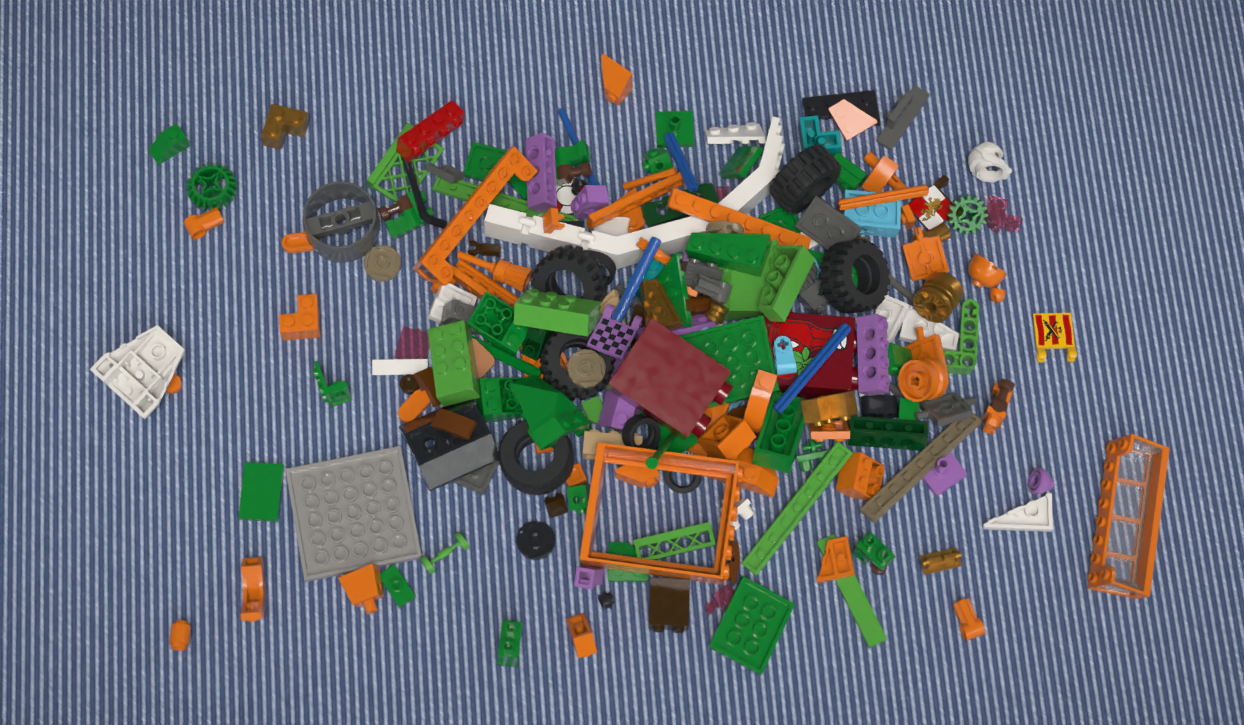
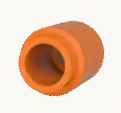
(180, 635)

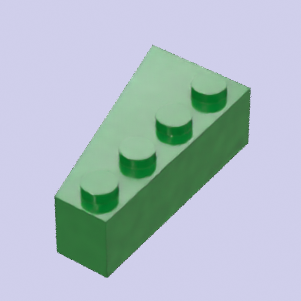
(732, 251)

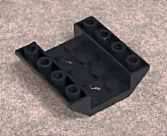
(449, 456)

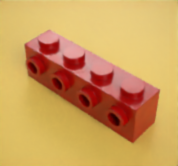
(430, 131)

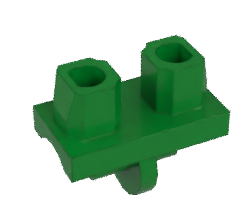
(805, 459)

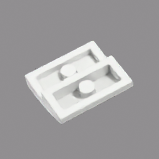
(446, 294)

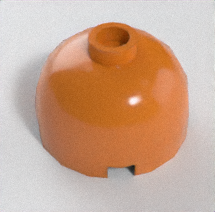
(984, 272)

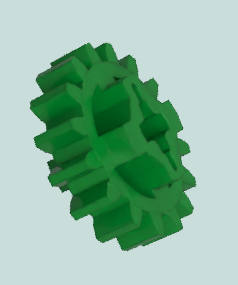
(960, 216)

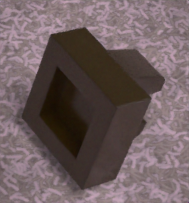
(555, 505)

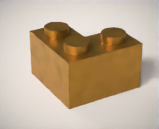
(281, 122)
(827, 407)

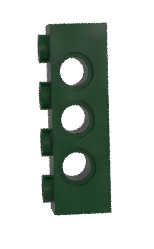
(651, 209)
(887, 433)

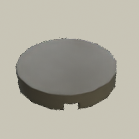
(724, 227)
(382, 263)
(586, 368)

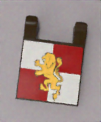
(932, 209)

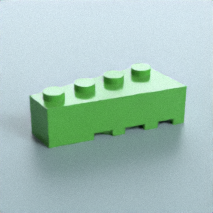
(784, 280)

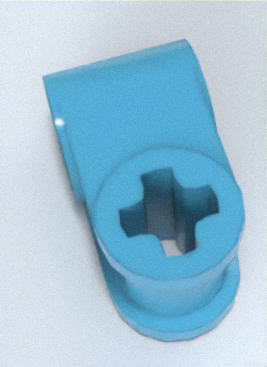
(784, 359)

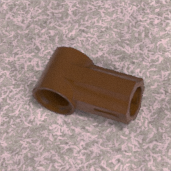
(698, 304)

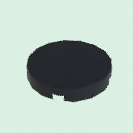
(535, 540)

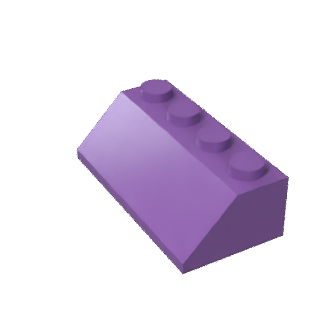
(615, 410)

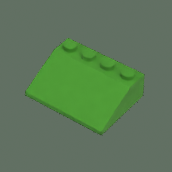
(746, 290)

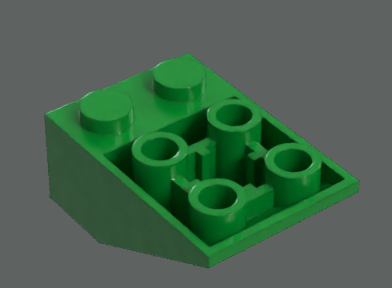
(495, 324)
(496, 399)

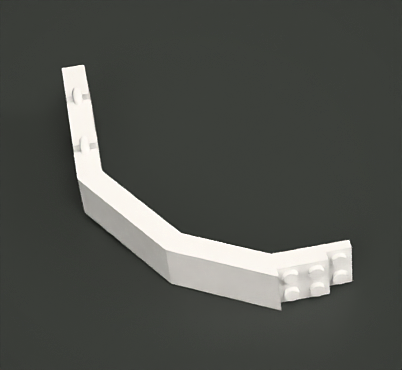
(674, 235)

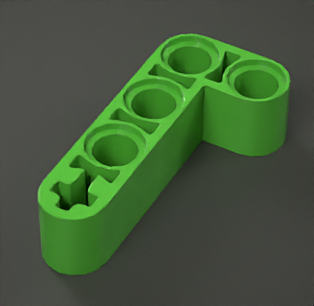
(965, 336)

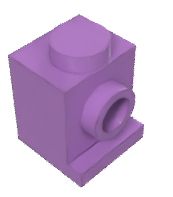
(588, 577)

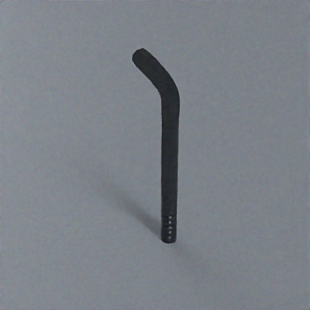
(418, 198)

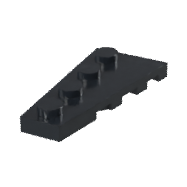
(863, 100)

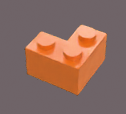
(304, 323)

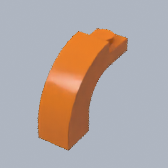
(759, 400)
(253, 589)

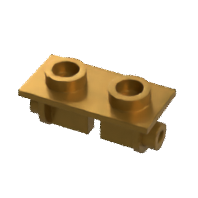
(940, 561)

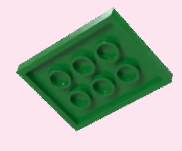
(751, 625)

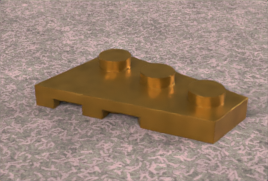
(658, 305)

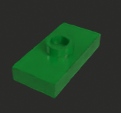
(397, 586)

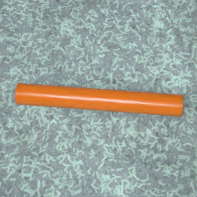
(650, 178)

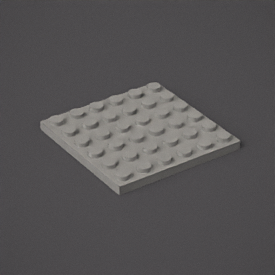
(353, 513)

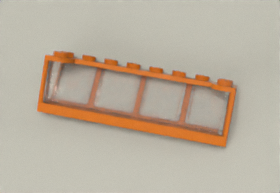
(1128, 517)

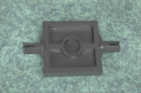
(946, 409)

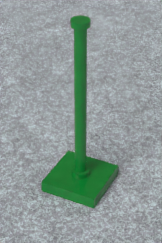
(670, 443)

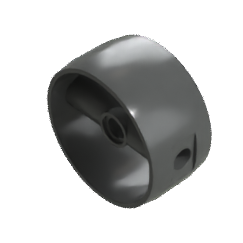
(327, 225)

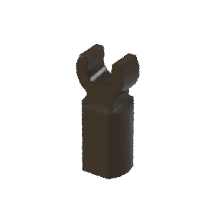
(485, 249)

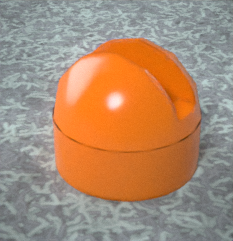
(997, 295)

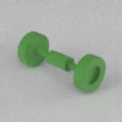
(444, 553)

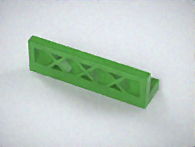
(675, 536)

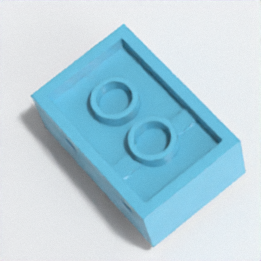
(875, 219)

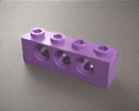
(542, 187)
(866, 347)

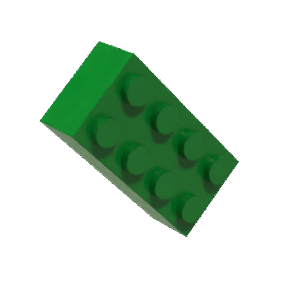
(780, 436)

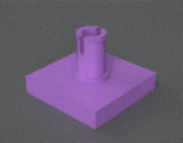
(944, 475)

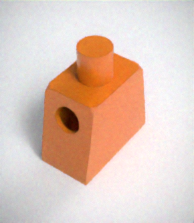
(363, 587)

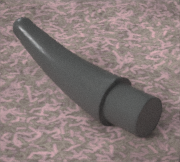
(895, 390)

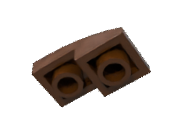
(426, 382)
(453, 423)
(734, 565)

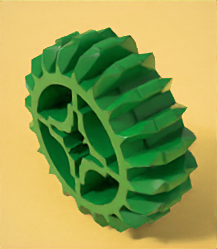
(213, 196)

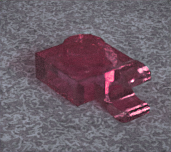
(721, 599)

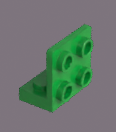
(336, 393)

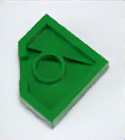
(624, 549)

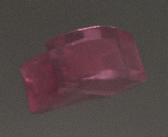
(998, 218)

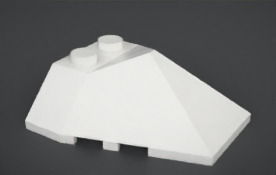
(141, 369)

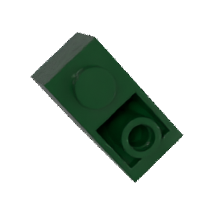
(535, 342)

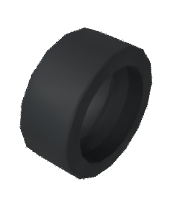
(631, 426)
(680, 489)

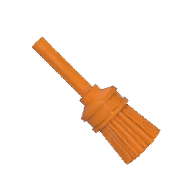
(502, 271)

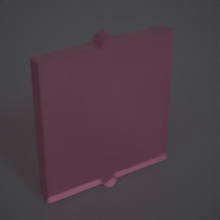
(412, 344)

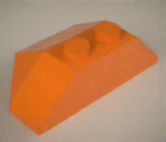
(755, 477)

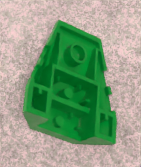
(547, 411)

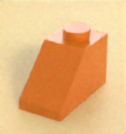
(637, 476)
(581, 635)

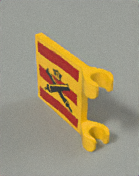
(1054, 332)

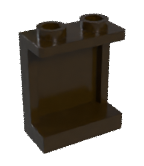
(669, 605)

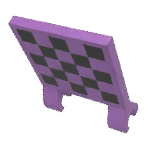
(613, 336)

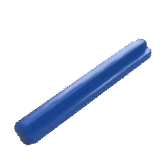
(681, 162)

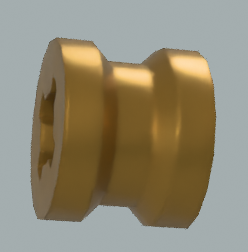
(716, 312)

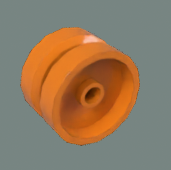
(923, 379)

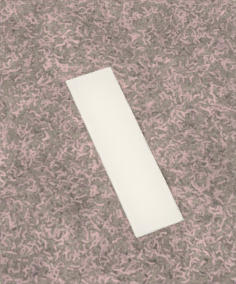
(398, 366)

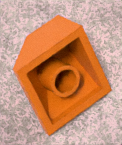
(615, 80)

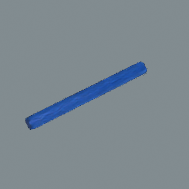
(636, 279)
(812, 368)

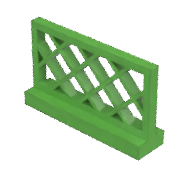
(389, 161)

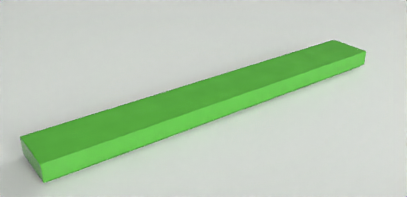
(462, 191)
(797, 508)

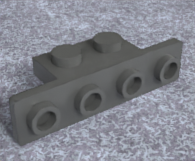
(902, 116)

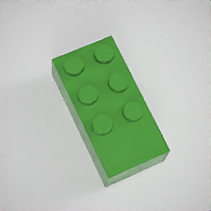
(556, 312)
(453, 363)

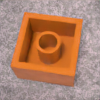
(727, 437)

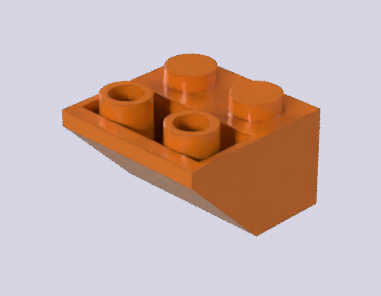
(860, 477)

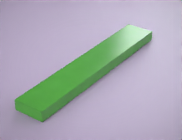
(858, 604)

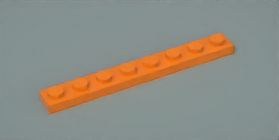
(712, 212)

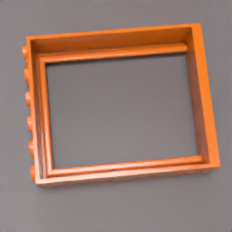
(671, 462)

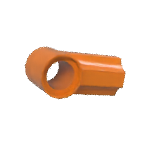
(199, 225)
(969, 623)

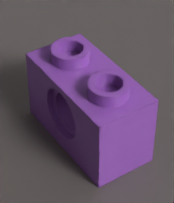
(589, 200)

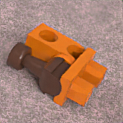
(997, 409)

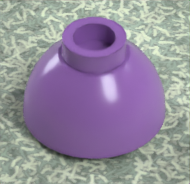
(1040, 481)

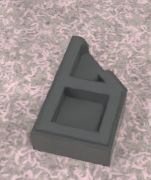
(445, 172)

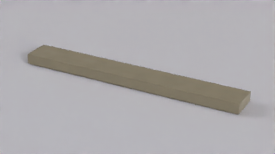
(918, 468)

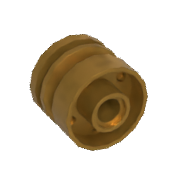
(938, 297)

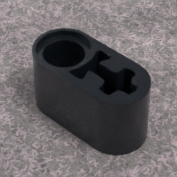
(879, 406)

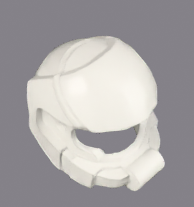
(988, 155)

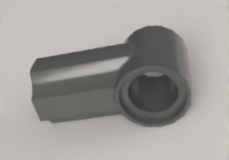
(716, 290)

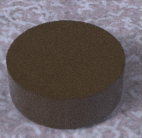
(408, 384)

